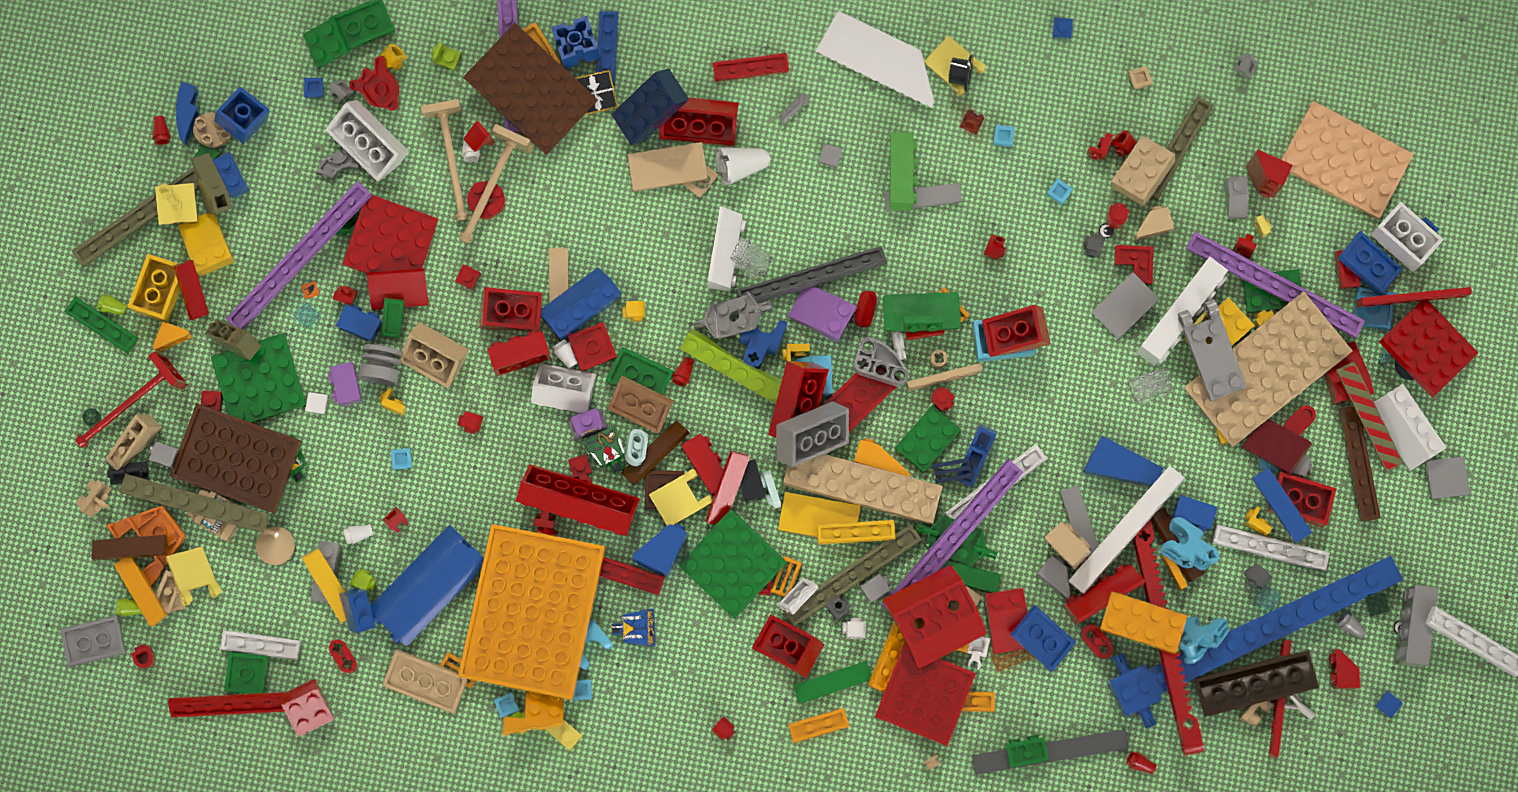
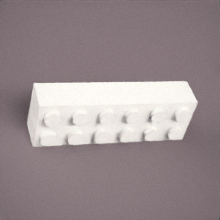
(1196, 293)

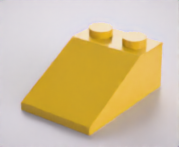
(206, 244)

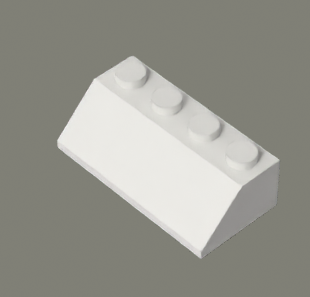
(366, 140)
(726, 238)
(1408, 427)

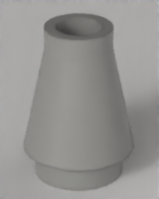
(1349, 624)

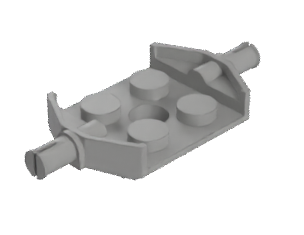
(719, 316)

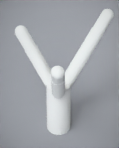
(1299, 706)

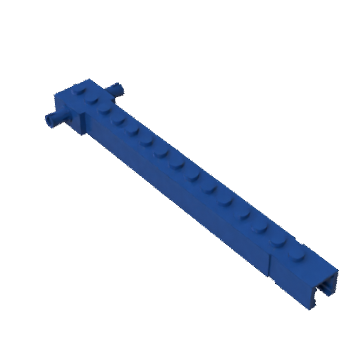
(1142, 687)

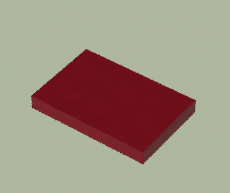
(1277, 446)

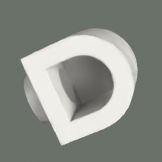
(854, 629)

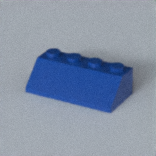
(580, 304)

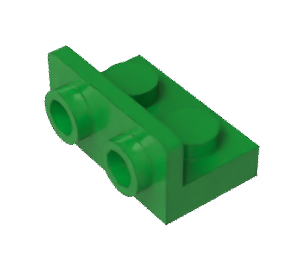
(1026, 752)

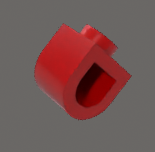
(1124, 143)
(1117, 215)
(995, 247)
(942, 399)
(470, 422)
(144, 656)
(724, 729)

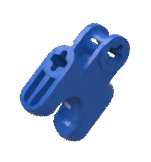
(762, 343)

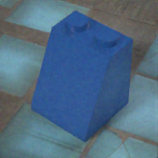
(662, 550)

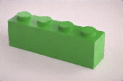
(901, 171)

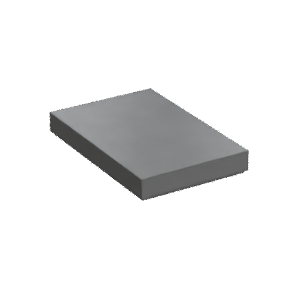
(1125, 305)
(93, 641)

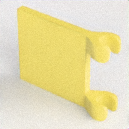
(940, 61)
(677, 501)
(192, 571)

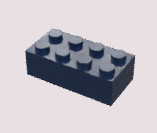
(650, 106)

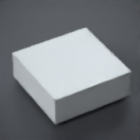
(316, 403)

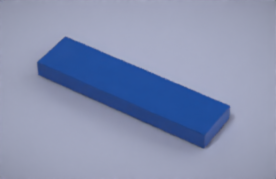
(607, 42)
(1281, 505)

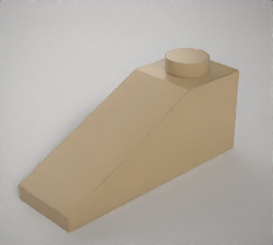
(133, 440)

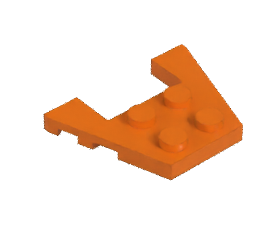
(149, 523)

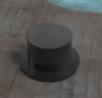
(961, 72)

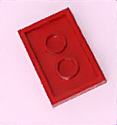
(398, 284)

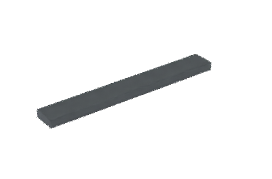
(815, 275)
(1057, 750)

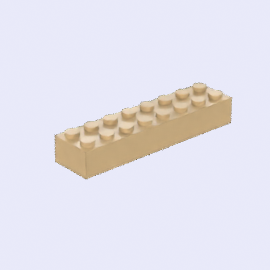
(866, 487)

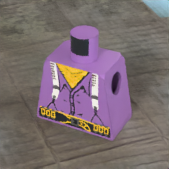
(587, 424)

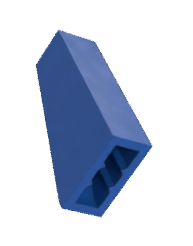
(1121, 464)

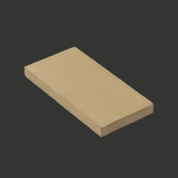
(667, 167)
(425, 681)

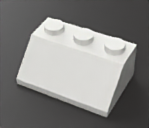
(1407, 237)
(563, 388)

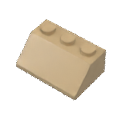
(433, 355)

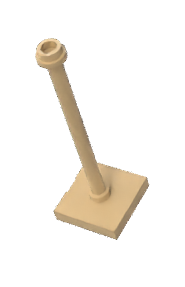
(442, 111)
(512, 141)

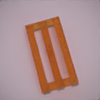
(996, 661)

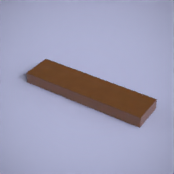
(656, 452)
(1161, 522)
(129, 547)

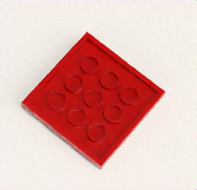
(389, 237)
(1428, 347)
(925, 698)

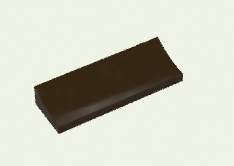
(1256, 682)

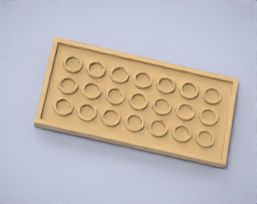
(1276, 367)

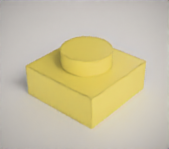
(1262, 226)

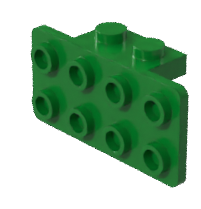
(921, 312)

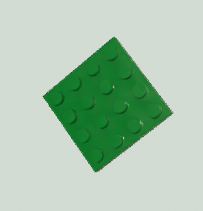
(262, 385)
(733, 563)

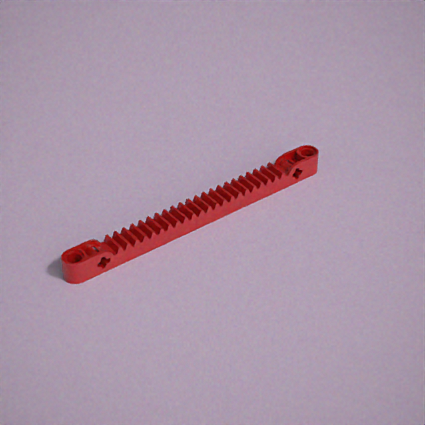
(1190, 739)

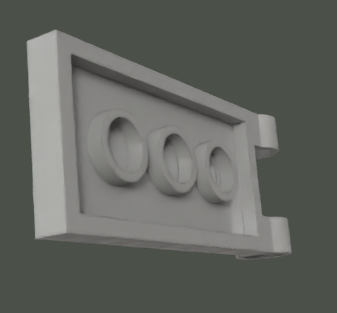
(1214, 360)

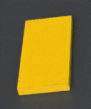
(803, 513)

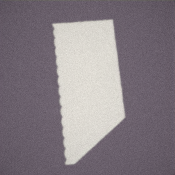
(877, 57)

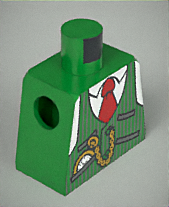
(606, 449)

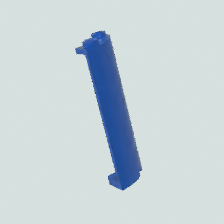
(427, 586)

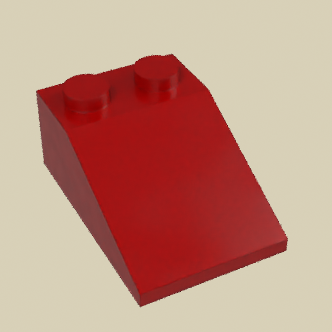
(510, 309)
(1016, 331)
(1335, 387)
(1003, 614)
(788, 646)

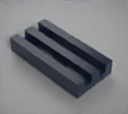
(938, 473)

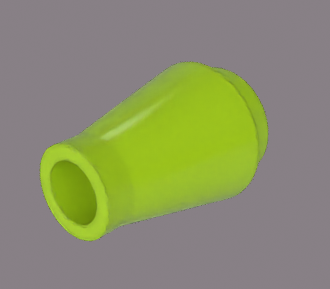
(111, 305)
(127, 607)

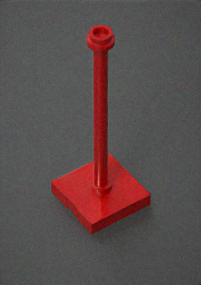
(166, 372)

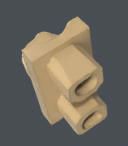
(95, 499)
(1250, 716)

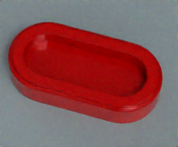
(865, 308)
(1300, 419)

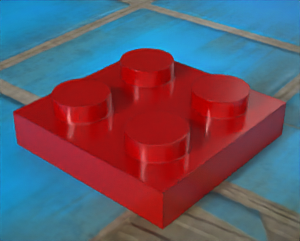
(592, 346)

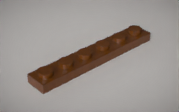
(1359, 464)

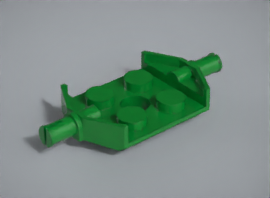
(969, 551)

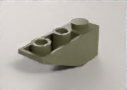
(211, 185)
(233, 338)

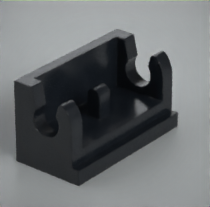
(752, 484)

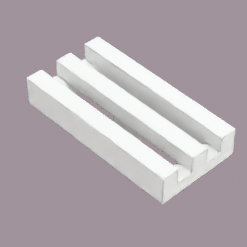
(798, 596)

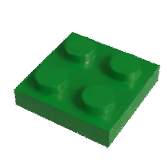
(326, 42)
(246, 673)

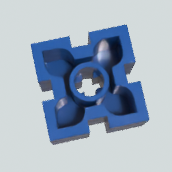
(575, 42)

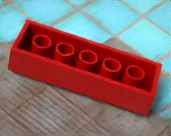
(577, 500)

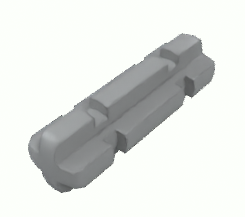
(793, 108)

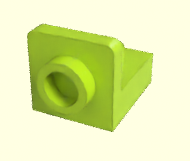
(445, 56)

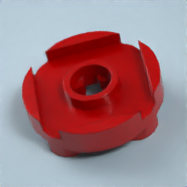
(492, 208)

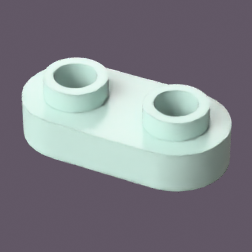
(636, 449)
(772, 498)

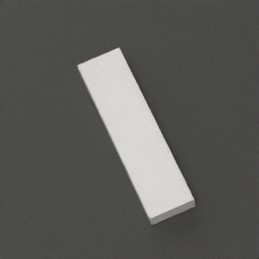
(260, 645)

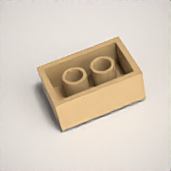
(1143, 171)
(1068, 546)

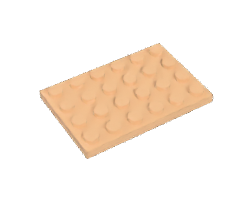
(1346, 160)

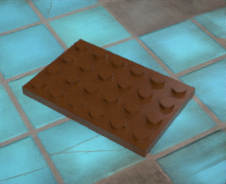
(530, 88)
(236, 458)

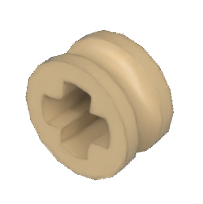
(944, 359)
(931, 762)

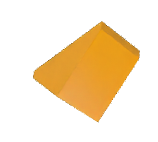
(170, 336)

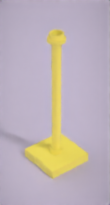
(176, 203)

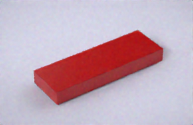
(191, 289)

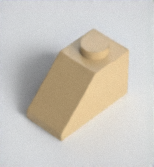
(1155, 224)

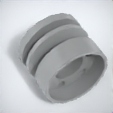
(380, 360)

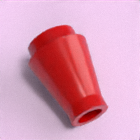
(160, 131)
(683, 372)
(1140, 763)

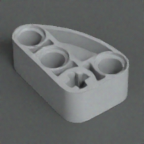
(880, 357)

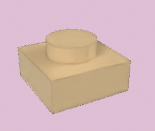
(1140, 78)

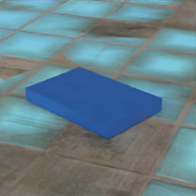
(1369, 263)
(1042, 638)

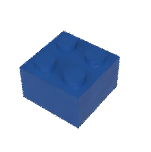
(241, 115)

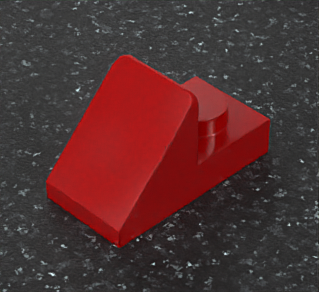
(478, 137)

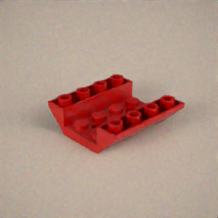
(943, 629)

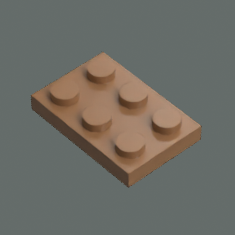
(640, 404)

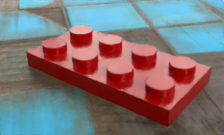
(861, 396)

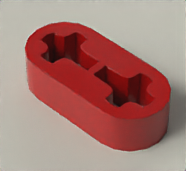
(346, 653)

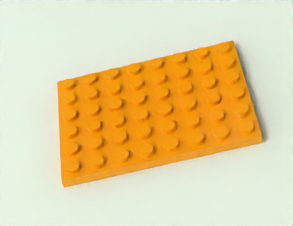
(531, 611)

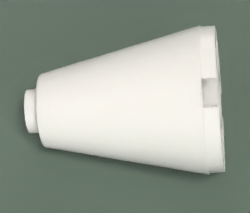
(740, 163)

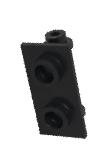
(135, 469)

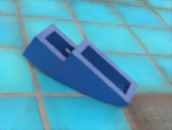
(186, 111)
(978, 452)

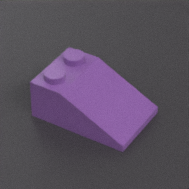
(822, 313)

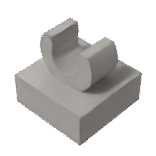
(1247, 65)
(341, 89)

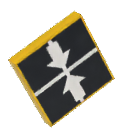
(602, 88)

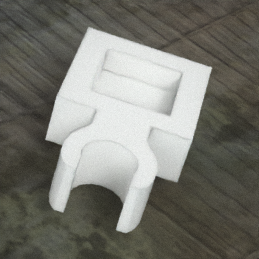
(978, 648)

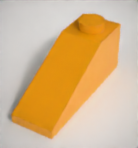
(875, 456)

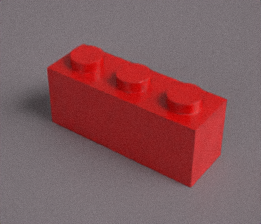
(704, 461)

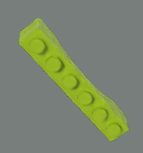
(719, 359)

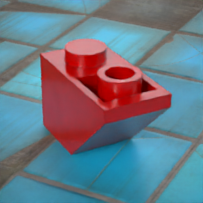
(1344, 671)

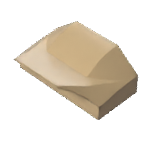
(169, 594)

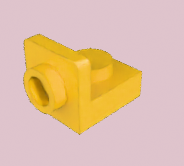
(798, 350)
(393, 405)
(1258, 525)

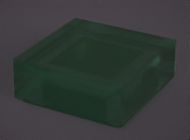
(1377, 604)

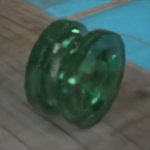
(85, 417)

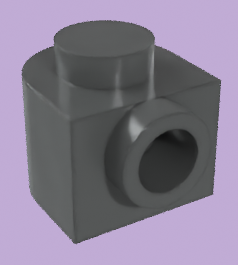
(1094, 245)
(1257, 576)
(838, 608)

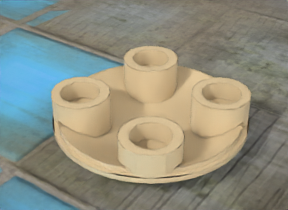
(209, 132)
(275, 545)

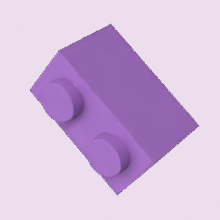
(345, 383)

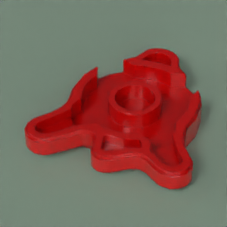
(378, 86)

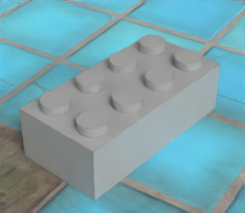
(812, 434)
(1415, 635)

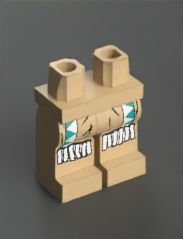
(221, 529)

